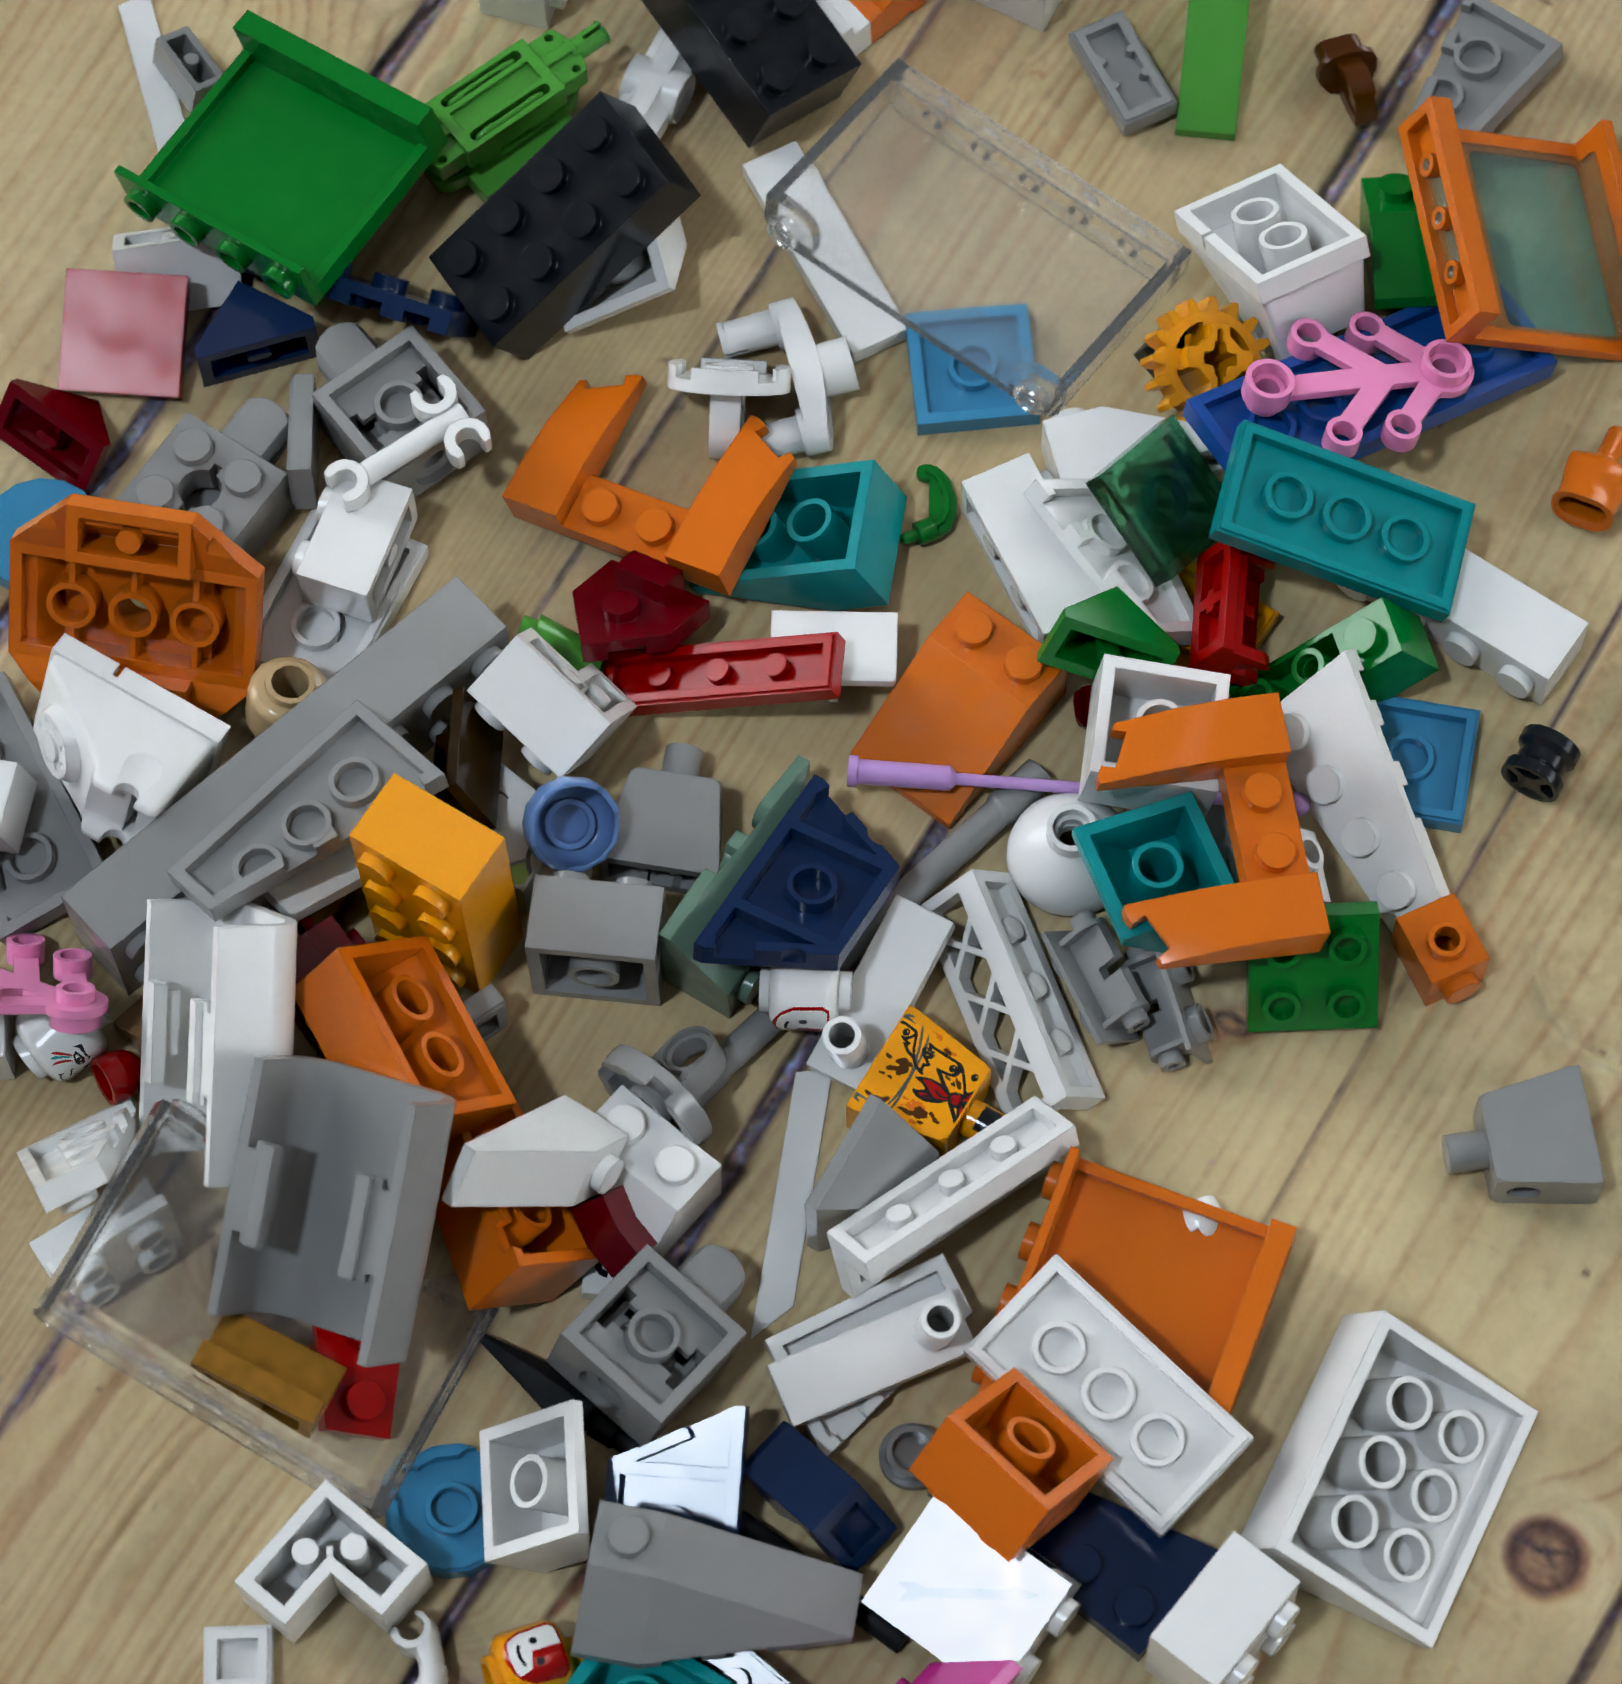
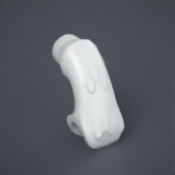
(426, 1650)

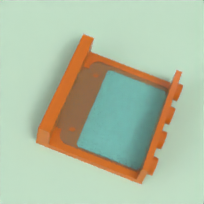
(1520, 234)

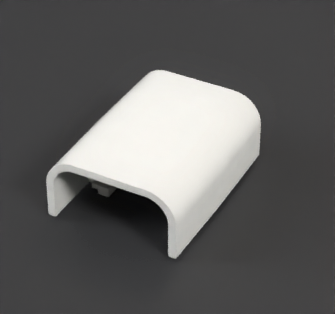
(209, 1009)

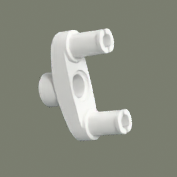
(816, 370)

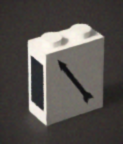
(967, 1599)

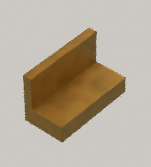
(270, 1371)

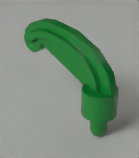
(941, 508)

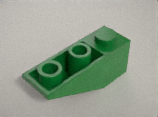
(1388, 644)

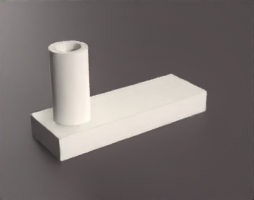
(883, 988)
(870, 1358)

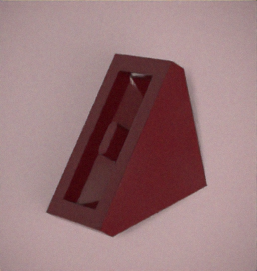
(55, 431)

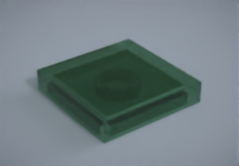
(1160, 499)

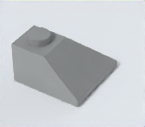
(869, 1162)

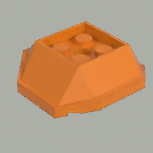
(94, 554)

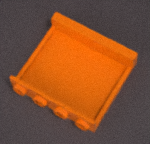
(1183, 1290)

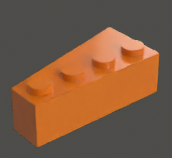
(510, 1251)

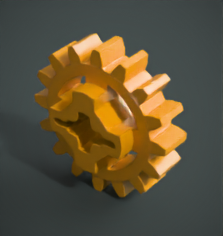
(1212, 354)

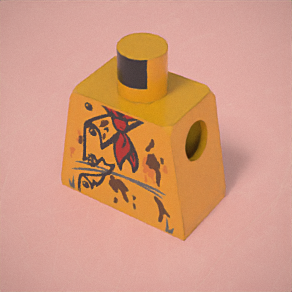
(928, 1083)

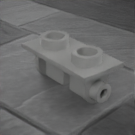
(1108, 1004)
(1180, 1024)

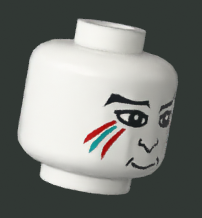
(56, 1052)

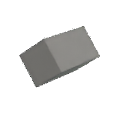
(185, 66)

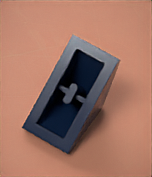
(253, 336)

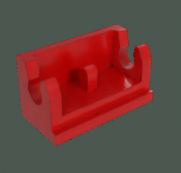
(1228, 613)

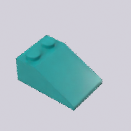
(827, 541)

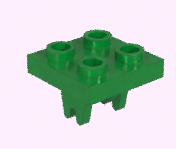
(1325, 987)

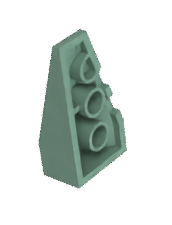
(725, 985)

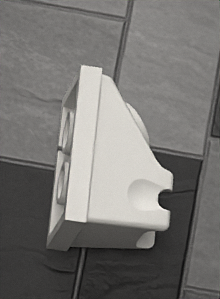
(1279, 254)
(120, 741)

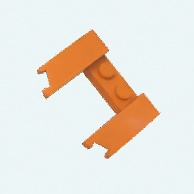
(710, 542)
(1277, 901)

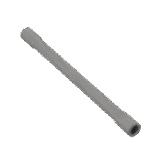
(998, 811)

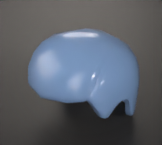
(571, 824)

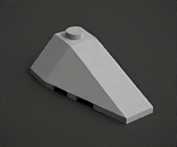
(691, 1591)

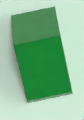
(1103, 626)

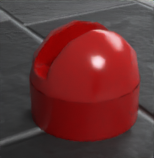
(117, 1075)

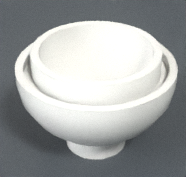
(1044, 867)

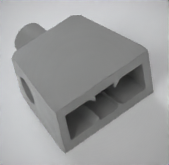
(668, 823)
(1532, 1142)

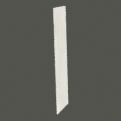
(159, 97)
(792, 1190)

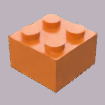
(1010, 1464)

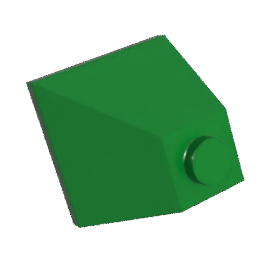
(1397, 259)

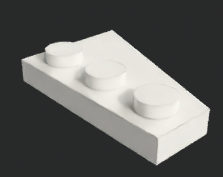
(1104, 555)
(889, 1296)

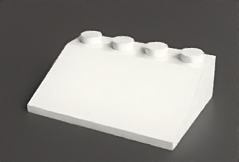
(1389, 1476)

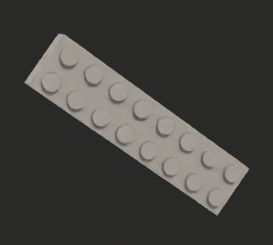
(400, 677)

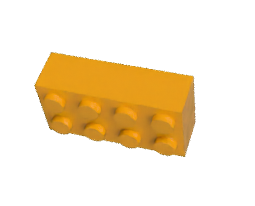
(439, 878)

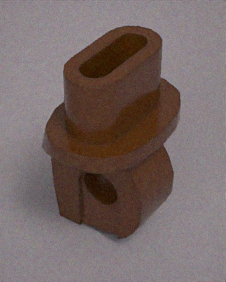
(1348, 70)

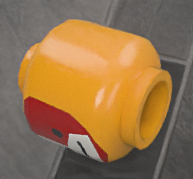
(530, 1656)

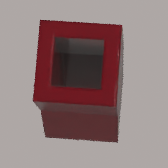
(611, 1229)

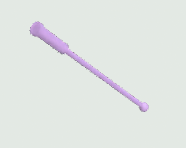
(945, 778)

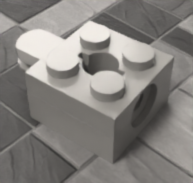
(370, 400)
(226, 471)
(653, 1338)

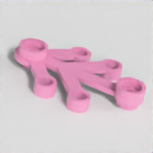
(1434, 370)
(71, 1005)

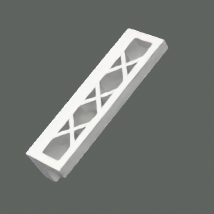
(1025, 985)
(948, 1194)

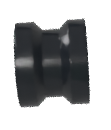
(1540, 763)

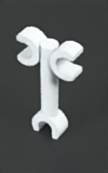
(442, 422)

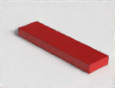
(730, 673)

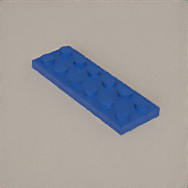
(1496, 375)

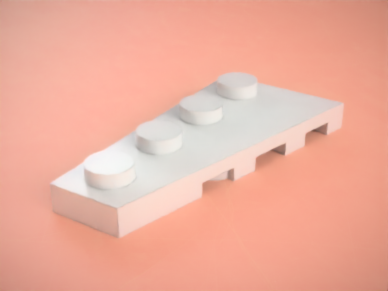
(1359, 789)

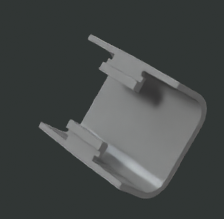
(333, 1201)

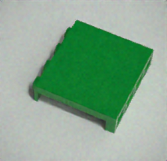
(287, 162)

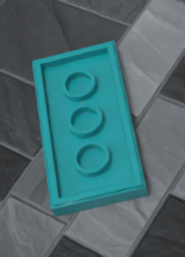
(1342, 520)

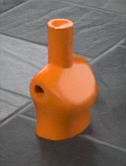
(1592, 485)

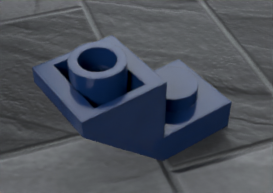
(818, 1497)

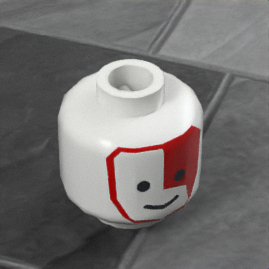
(803, 996)

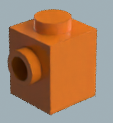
(1440, 951)

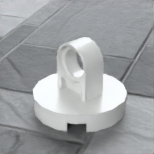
(728, 385)

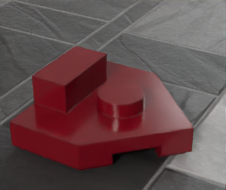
(636, 607)

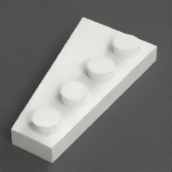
(80, 1157)

